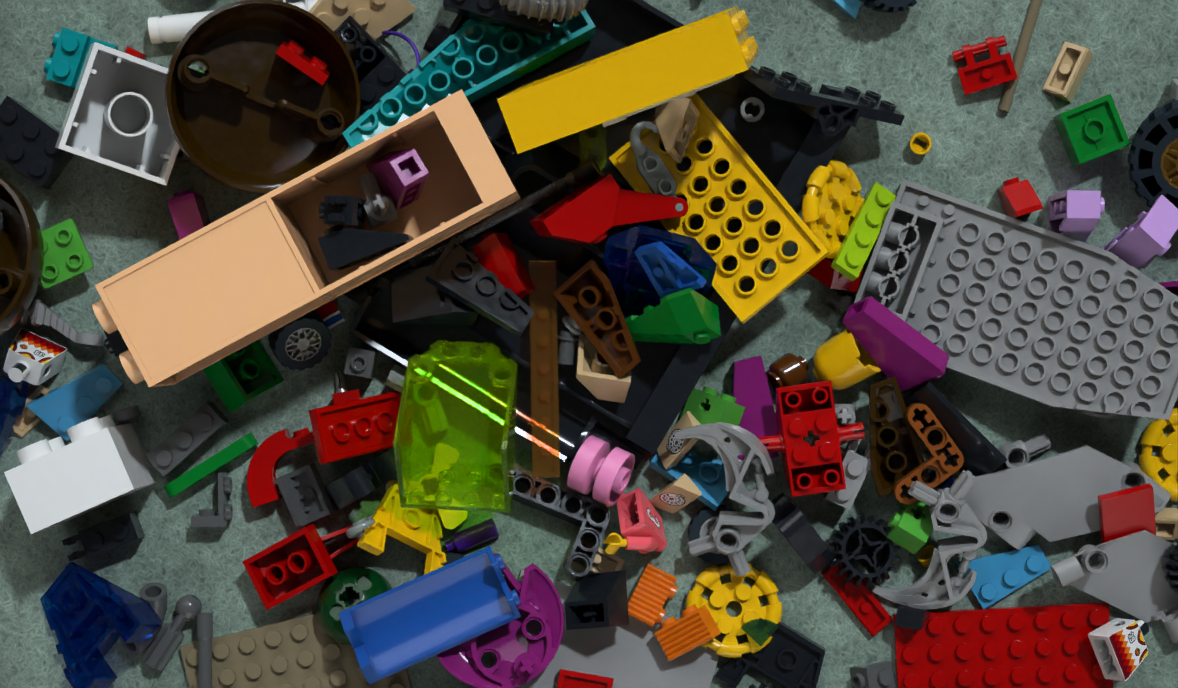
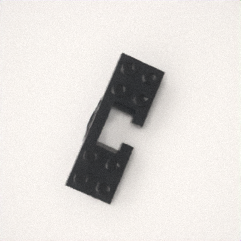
(843, 104)

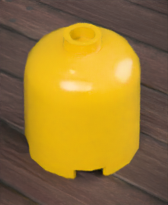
(843, 361)

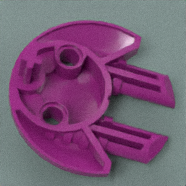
(518, 653)

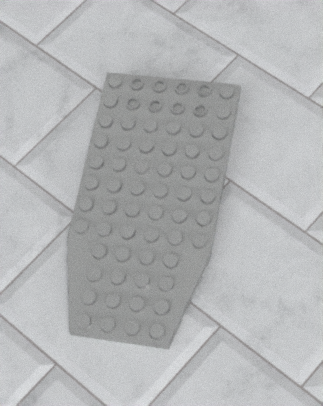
(1027, 306)

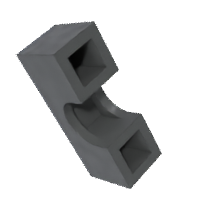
(187, 438)

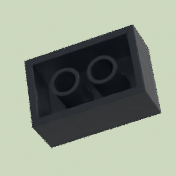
(30, 144)

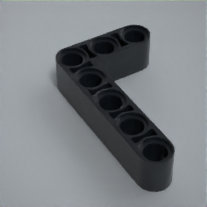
(557, 509)

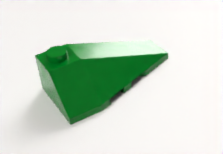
(678, 319)

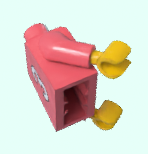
(639, 525)

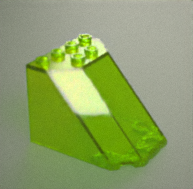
(457, 429)

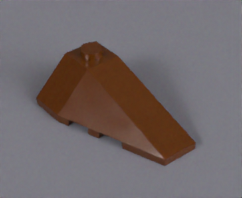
(596, 311)

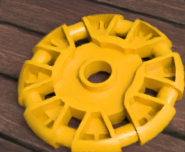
(832, 201)
(1168, 453)
(745, 596)

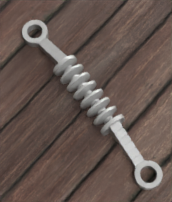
(43, 315)

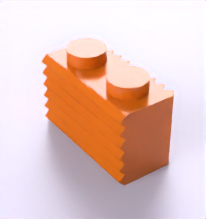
(650, 595)
(687, 632)

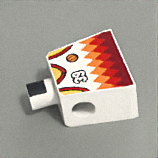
(33, 358)
(1119, 647)

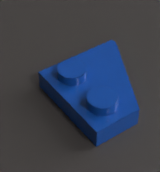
(667, 269)

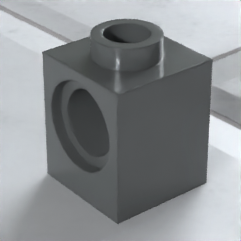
(361, 362)

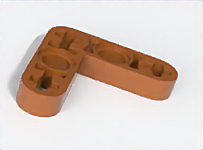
(936, 461)

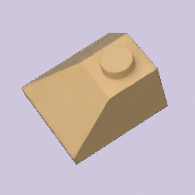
(676, 125)
(598, 375)

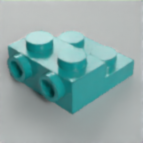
(69, 56)

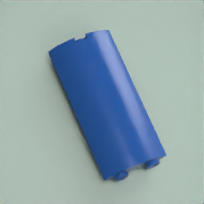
(430, 614)

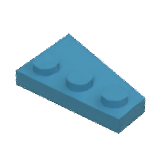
(76, 400)
(704, 473)
(1006, 572)

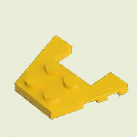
(412, 526)

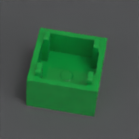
(1091, 130)

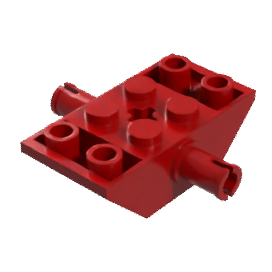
(816, 465)

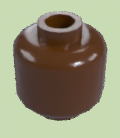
(788, 371)

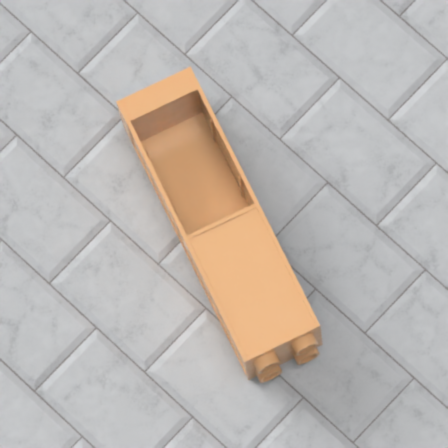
(266, 258)

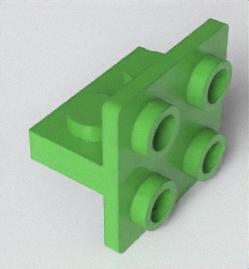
(64, 254)

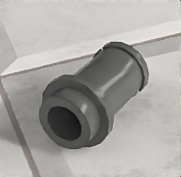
(566, 347)

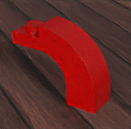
(262, 468)

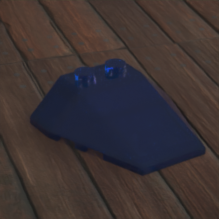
(629, 278)

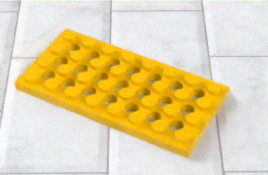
(758, 188)

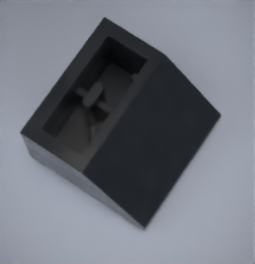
(598, 602)

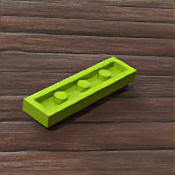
(863, 232)

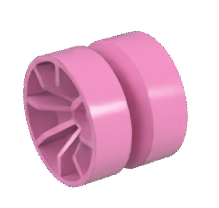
(601, 470)

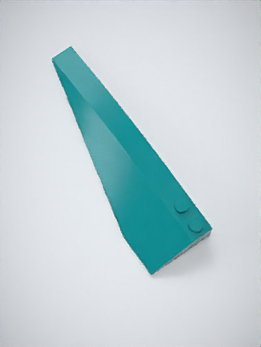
(473, 59)

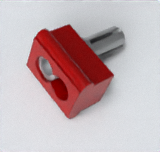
(343, 395)

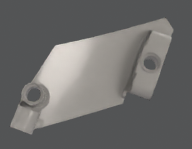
(1054, 495)
(1126, 577)

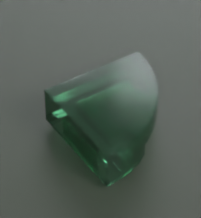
(759, 629)

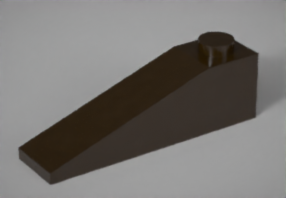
(892, 440)

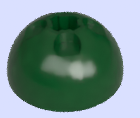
(333, 595)

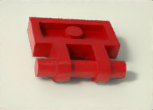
(986, 73)

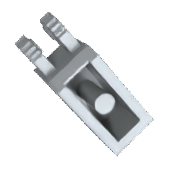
(855, 471)

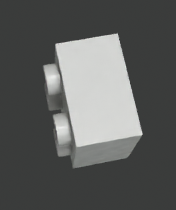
(120, 115)
(73, 479)

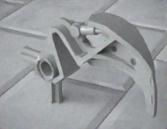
(956, 520)
(740, 524)

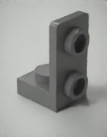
(207, 517)

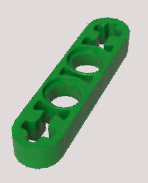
(210, 465)

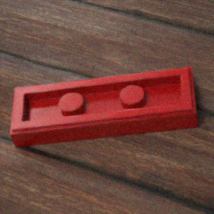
(860, 601)

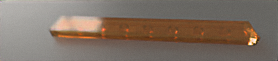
(544, 371)

